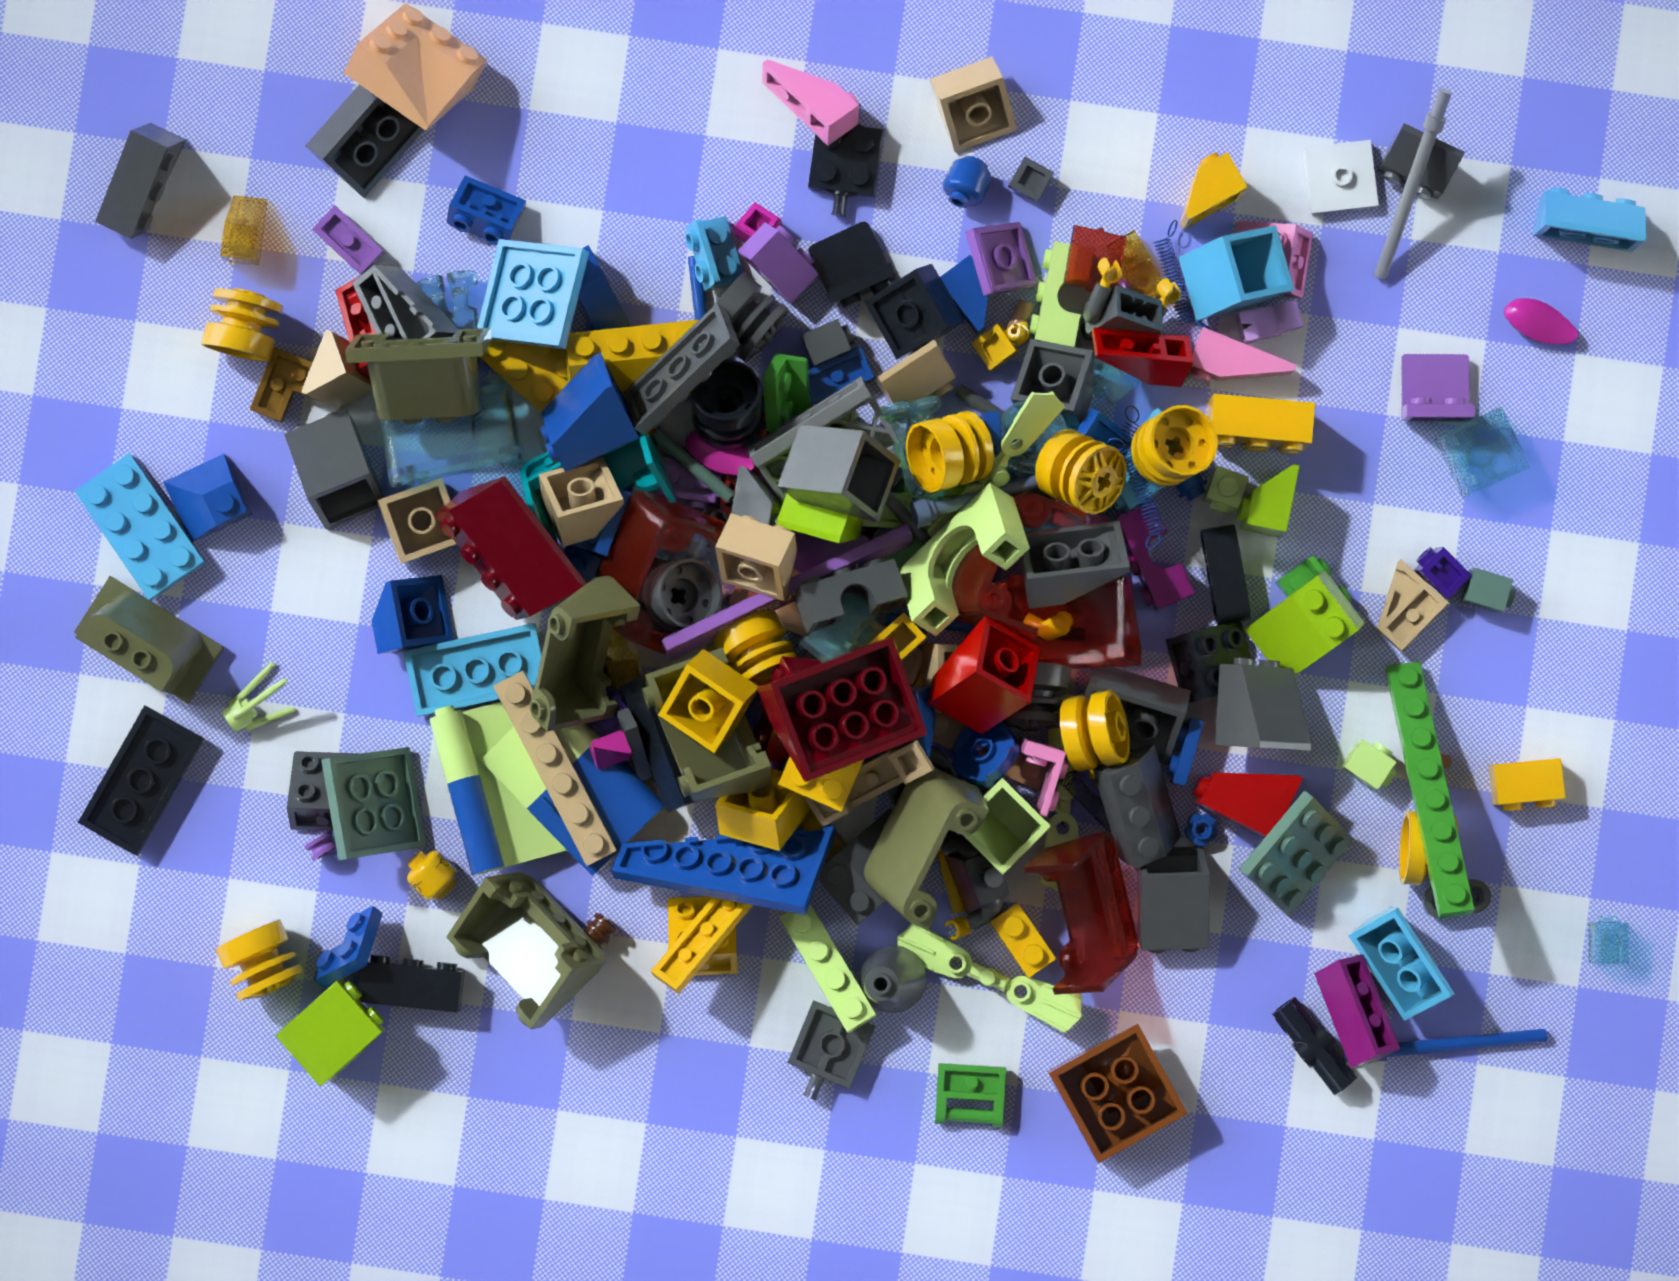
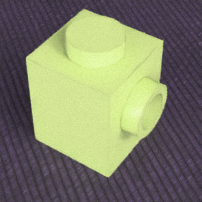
(1225, 490)
(1370, 764)

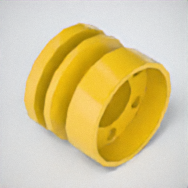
(242, 324)
(1190, 442)
(949, 451)
(1080, 471)
(755, 645)
(259, 960)

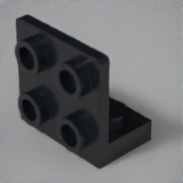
(1199, 655)

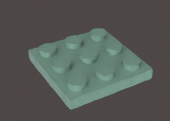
(373, 803)
(1296, 853)

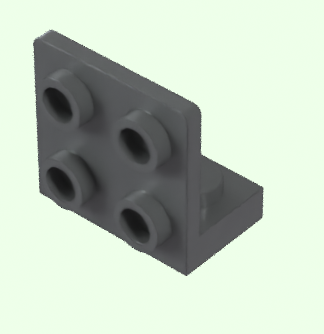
(307, 793)

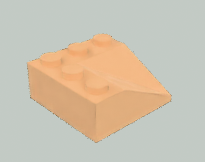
(415, 66)

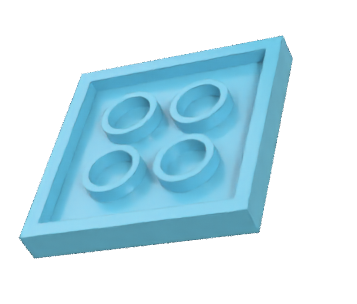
(533, 293)

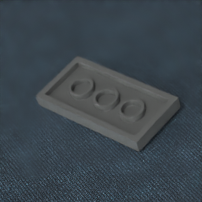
(681, 369)

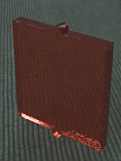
(1086, 251)

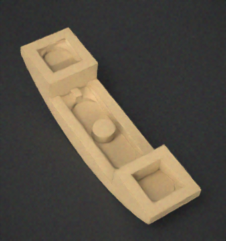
(878, 775)

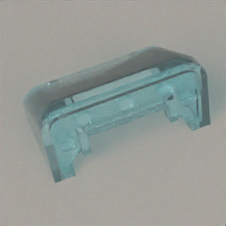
(455, 447)

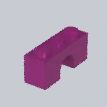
(1160, 584)

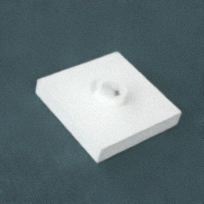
(1340, 177)

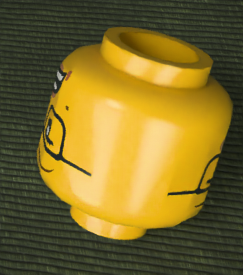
(431, 875)

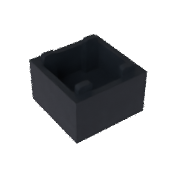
(914, 311)

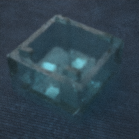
(1482, 452)

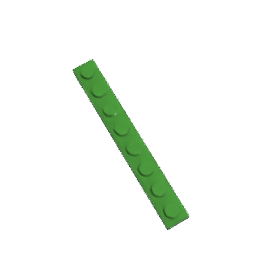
(1429, 790)

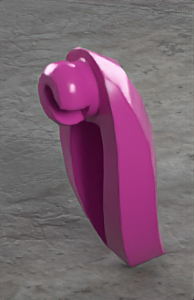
(1539, 321)
(718, 459)

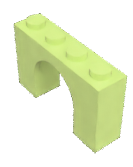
(928, 575)

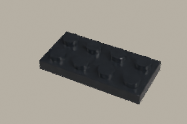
(141, 780)

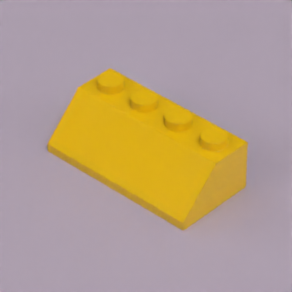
(625, 349)

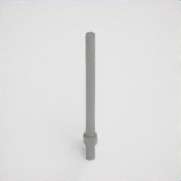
(1433, 124)

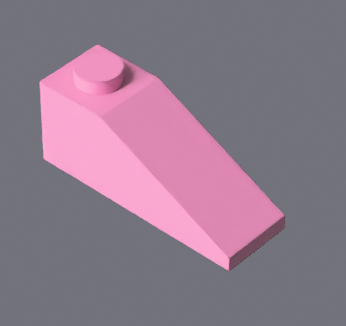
(813, 100)
(1227, 359)

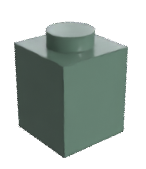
(1488, 591)

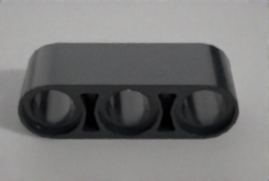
(1225, 574)

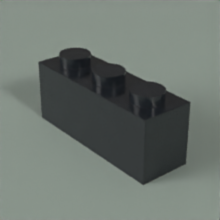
(411, 984)

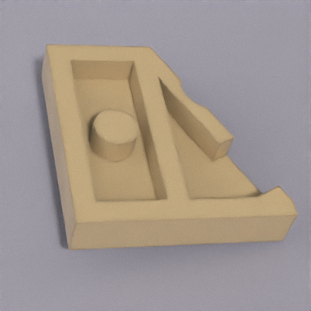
(1408, 607)

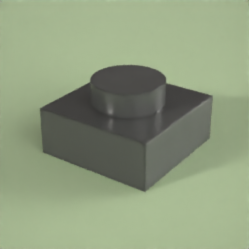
(1030, 179)

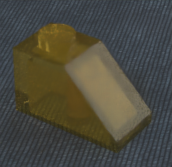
(244, 230)

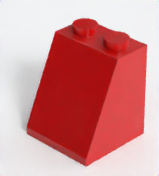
(986, 677)
(1247, 799)

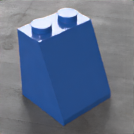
(587, 417)

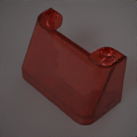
(1102, 626)

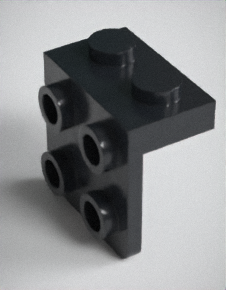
(851, 265)

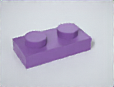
(348, 240)

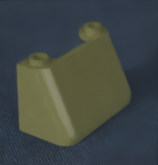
(570, 672)
(732, 770)
(914, 836)
(528, 944)

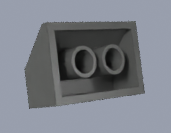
(363, 140)
(1151, 707)
(1138, 807)

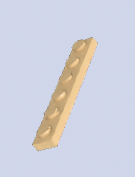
(556, 771)

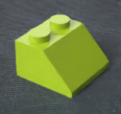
(1269, 505)

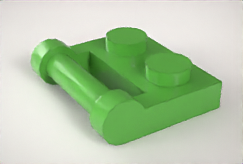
(972, 1083)

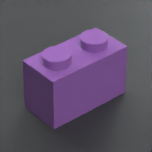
(778, 261)

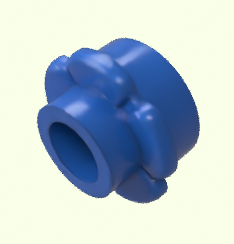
(1192, 487)
(1194, 835)

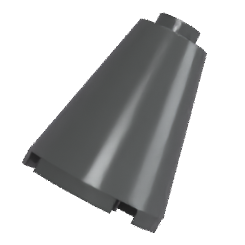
(903, 974)

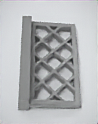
(822, 414)

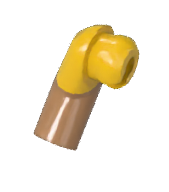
(1018, 328)

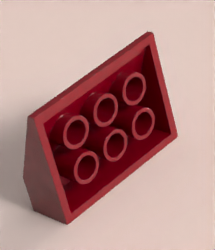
(509, 548)
(843, 709)

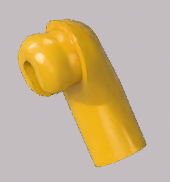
(1052, 627)

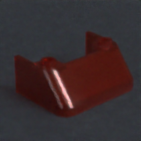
(643, 528)
(973, 585)
(1094, 911)

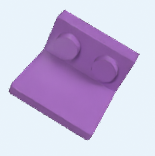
(1435, 388)

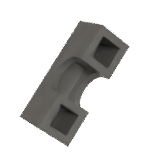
(876, 584)

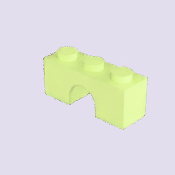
(1054, 322)

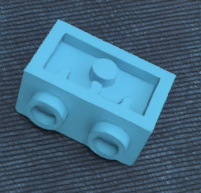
(714, 252)

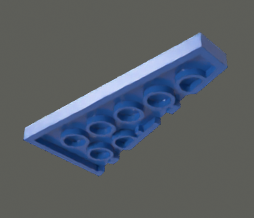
(732, 868)

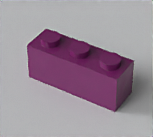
(1356, 1011)

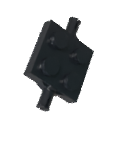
(847, 165)

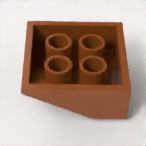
(1117, 1092)

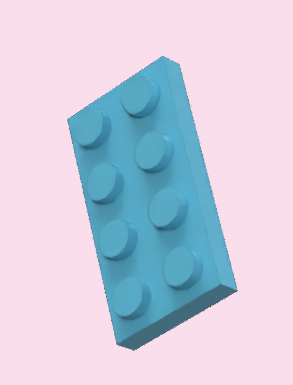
(140, 527)
(469, 667)

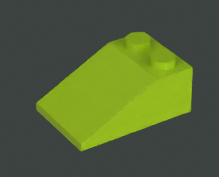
(1306, 624)

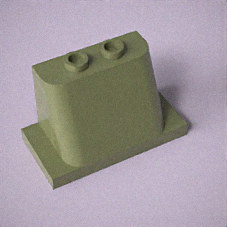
(423, 375)
(148, 640)

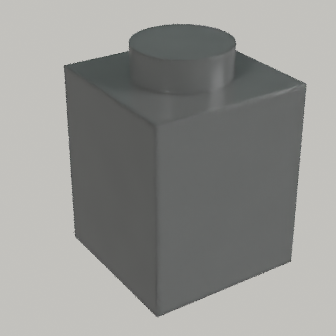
(827, 342)

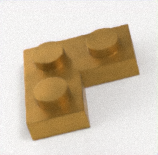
(280, 380)

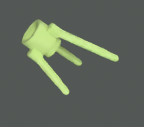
(242, 712)

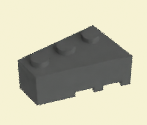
(139, 179)
(400, 305)

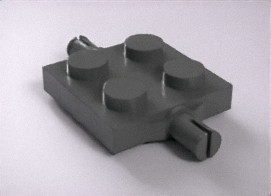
(827, 1049)

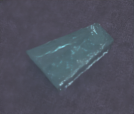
(840, 639)

